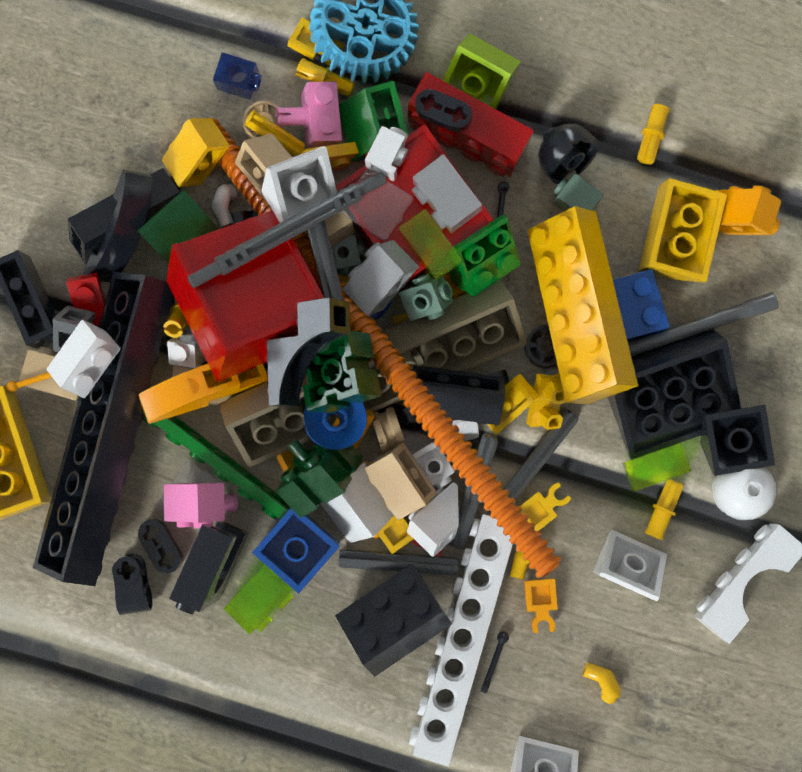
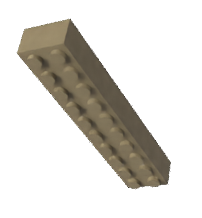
(459, 340)

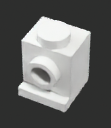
(387, 152)
(185, 350)
(432, 453)

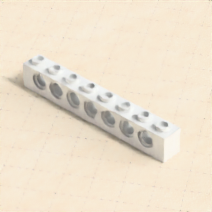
(440, 746)

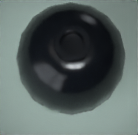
(566, 150)

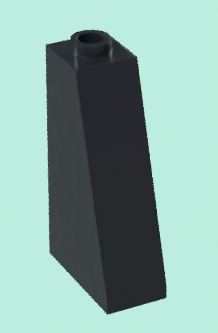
(90, 225)

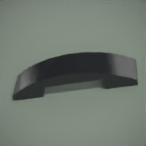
(122, 234)

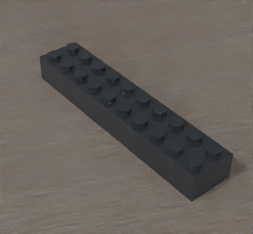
(104, 433)

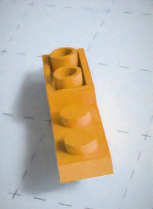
(194, 391)

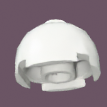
(745, 493)

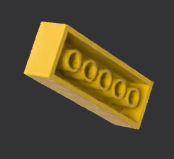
(581, 307)

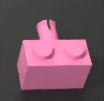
(317, 115)
(197, 503)

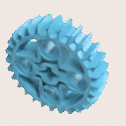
(364, 40)

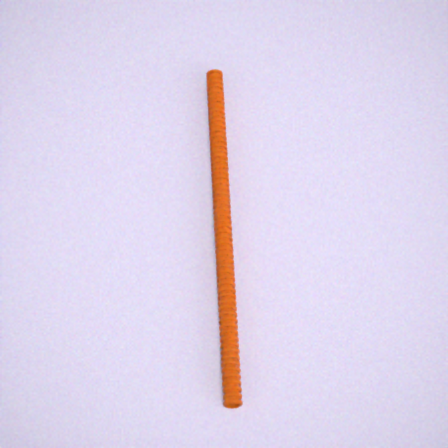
(420, 402)

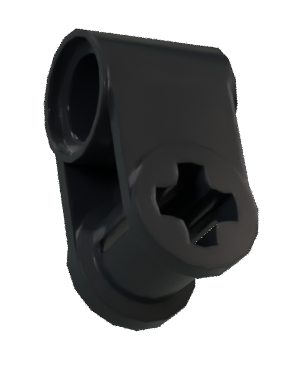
(131, 589)

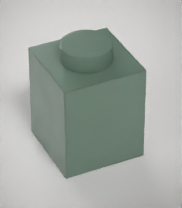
(576, 193)

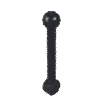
(503, 189)
(502, 637)

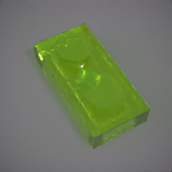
(430, 244)
(656, 467)

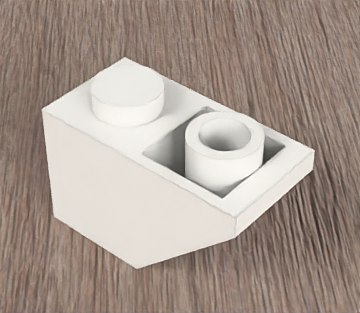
(437, 521)

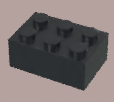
(393, 620)

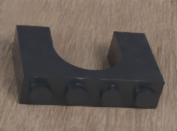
(208, 566)

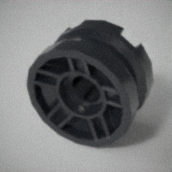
(533, 348)

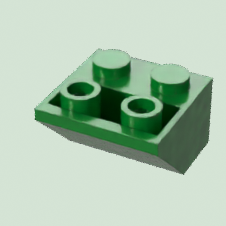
(366, 114)
(486, 257)

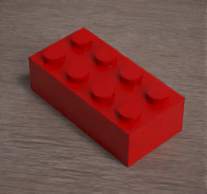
(488, 139)

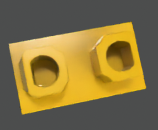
(546, 409)

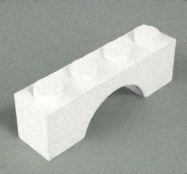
(724, 608)

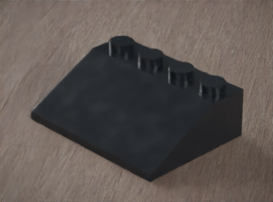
(674, 393)

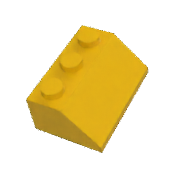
(682, 231)

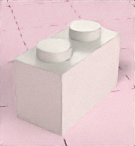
(83, 359)

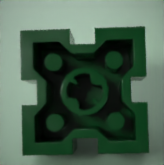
(341, 374)
(316, 476)

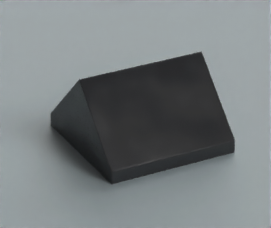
(737, 440)

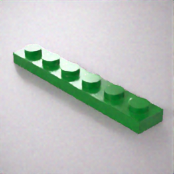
(225, 467)

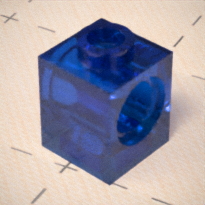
(231, 65)

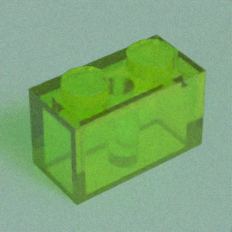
(258, 599)

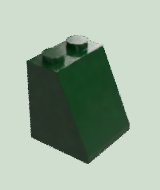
(175, 224)

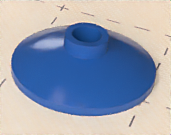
(348, 432)

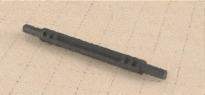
(286, 230)

